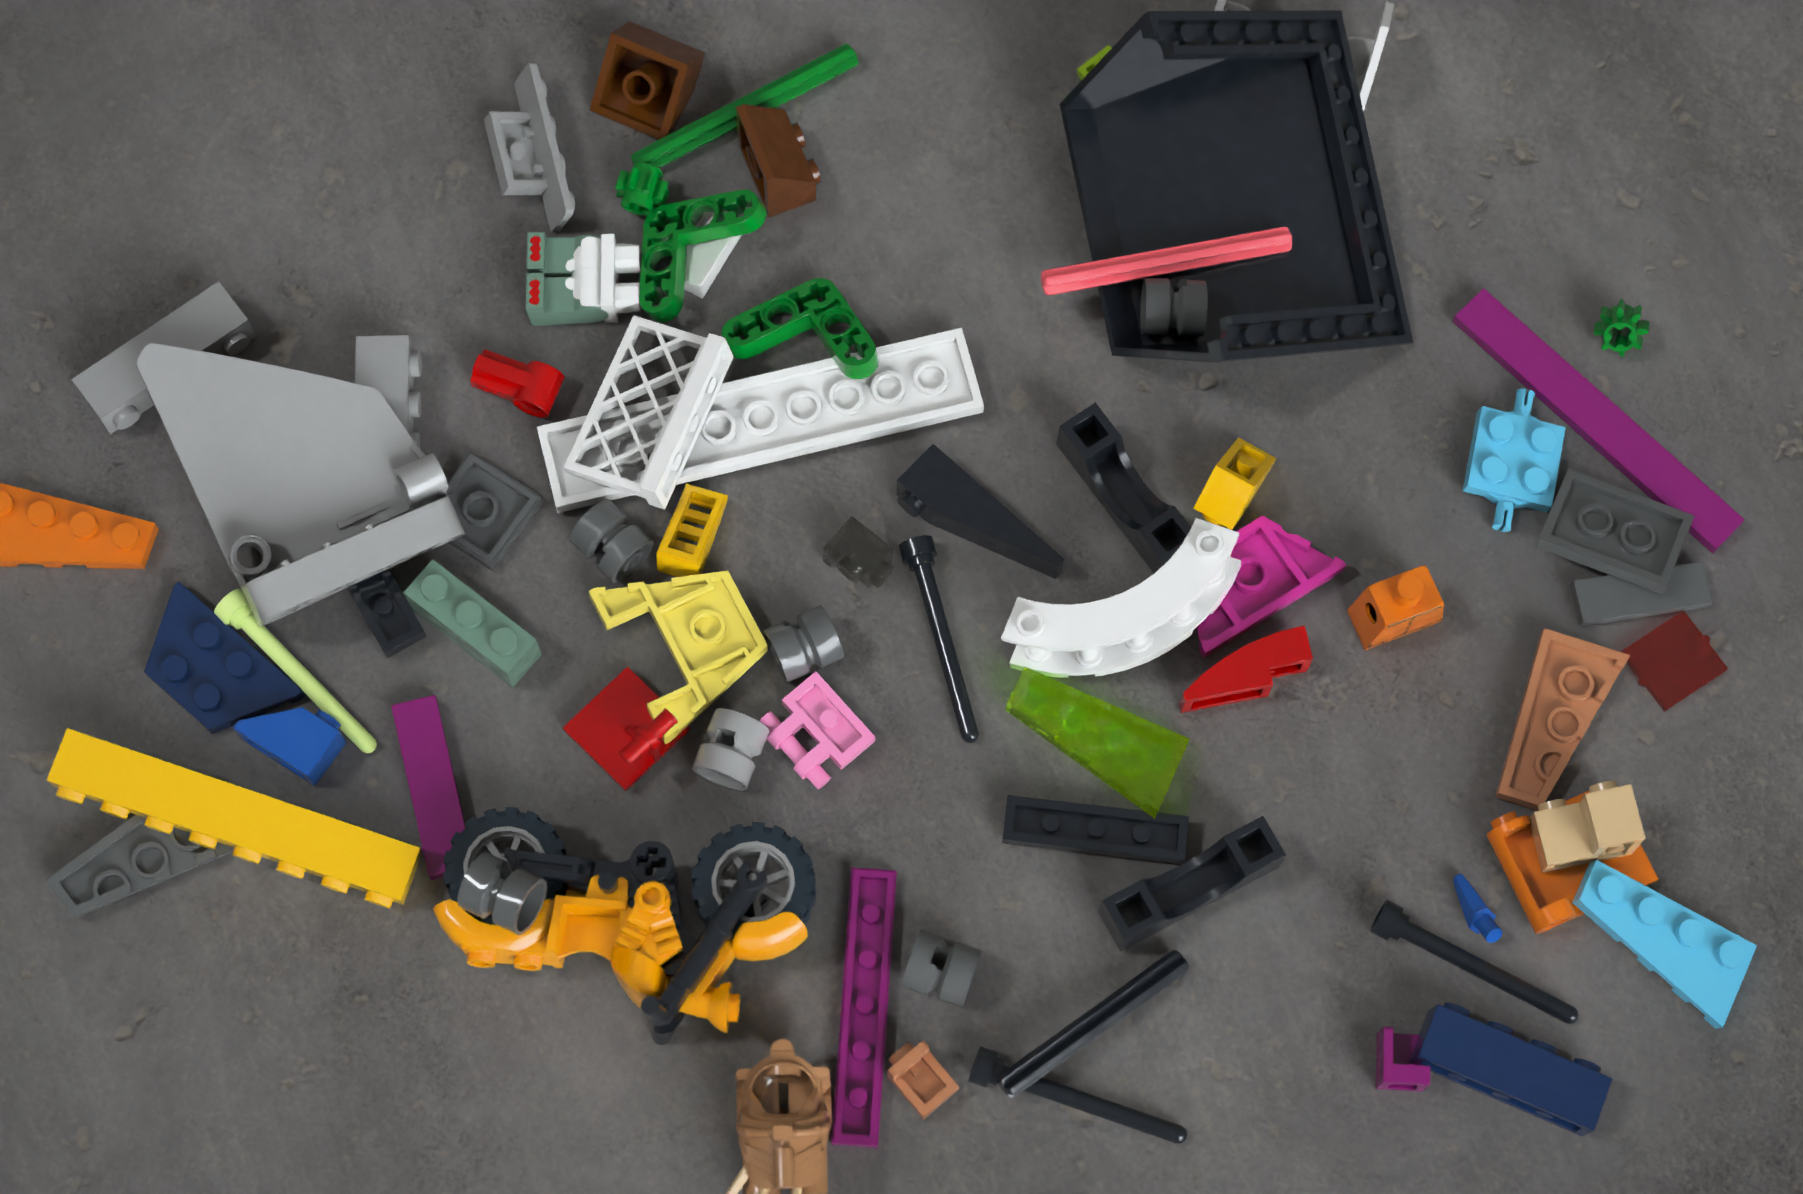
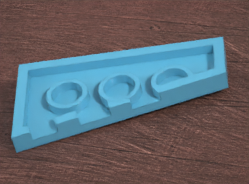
(1681, 946)

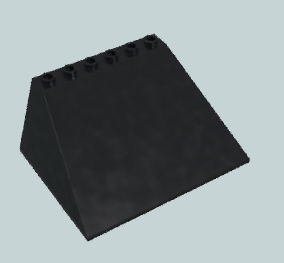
(1227, 132)

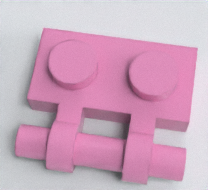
(827, 721)

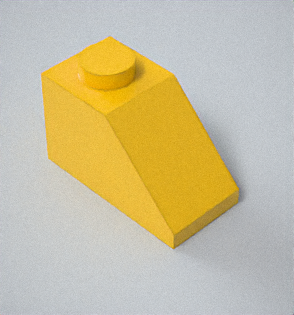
(1234, 483)

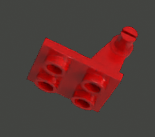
(620, 731)

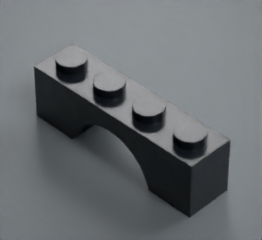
(1103, 464)
(1213, 874)

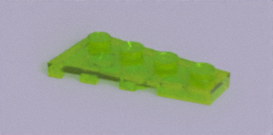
(1106, 740)

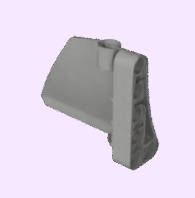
(298, 471)

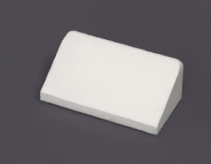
(706, 260)

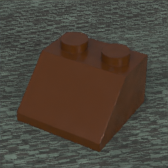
(646, 80)
(776, 158)

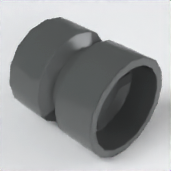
(1173, 307)
(606, 536)
(803, 644)
(507, 895)
(958, 971)

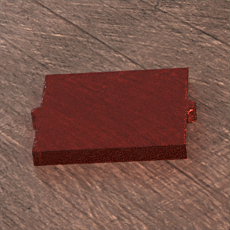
(1674, 661)

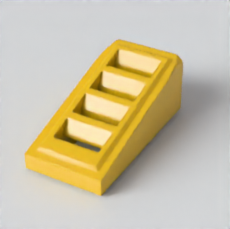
(683, 558)

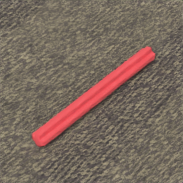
(1166, 261)

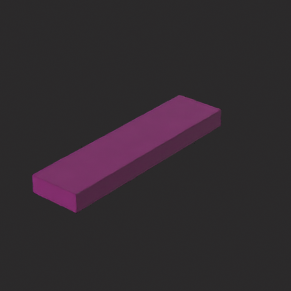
(429, 778)

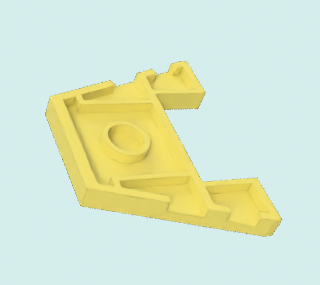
(702, 627)

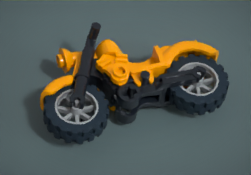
(637, 916)

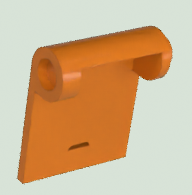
(1549, 895)

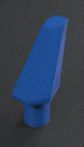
(1476, 912)

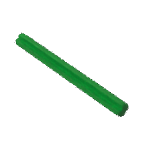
(724, 119)

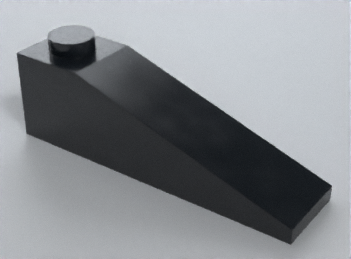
(961, 506)

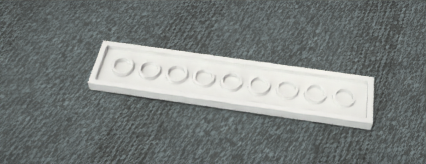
(786, 415)

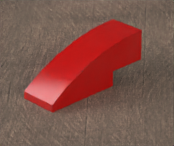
(1250, 670)

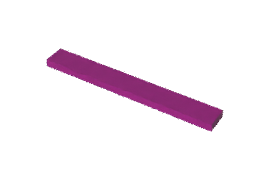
(1596, 418)

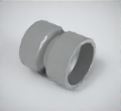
(730, 750)

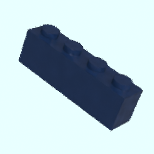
(1511, 1069)

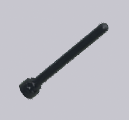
(919, 556)
(1395, 924)
(988, 1068)

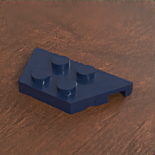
(212, 667)

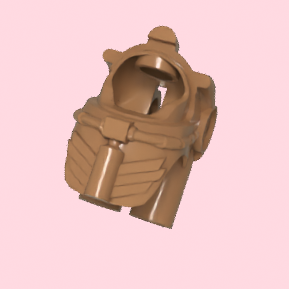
(784, 1144)

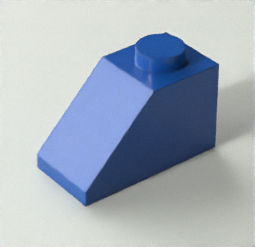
(295, 740)

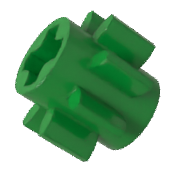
(641, 189)
(1621, 338)

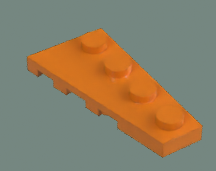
(65, 532)

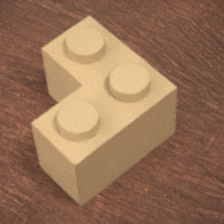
(1596, 828)

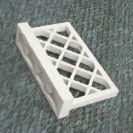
(682, 426)

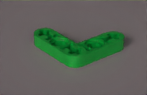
(674, 242)
(816, 316)

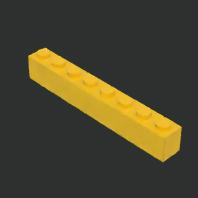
(235, 817)

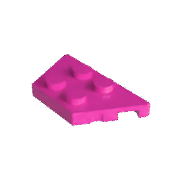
(1272, 575)

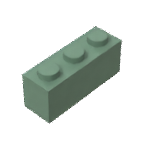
(472, 623)

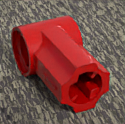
(528, 386)

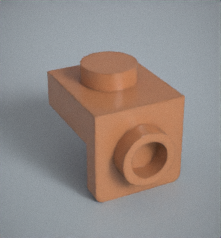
(920, 1078)

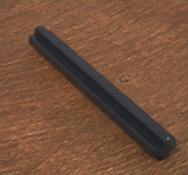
(1092, 1023)

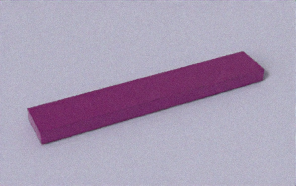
(864, 1008)

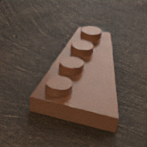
(1557, 707)

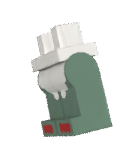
(578, 279)

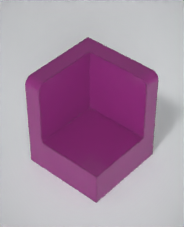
(1393, 1063)

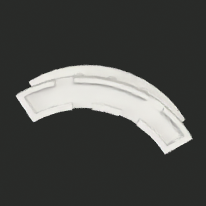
(1132, 625)

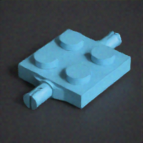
(1514, 459)

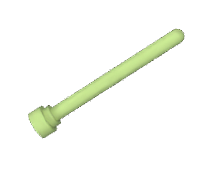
(235, 612)

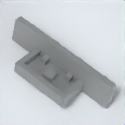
(528, 151)

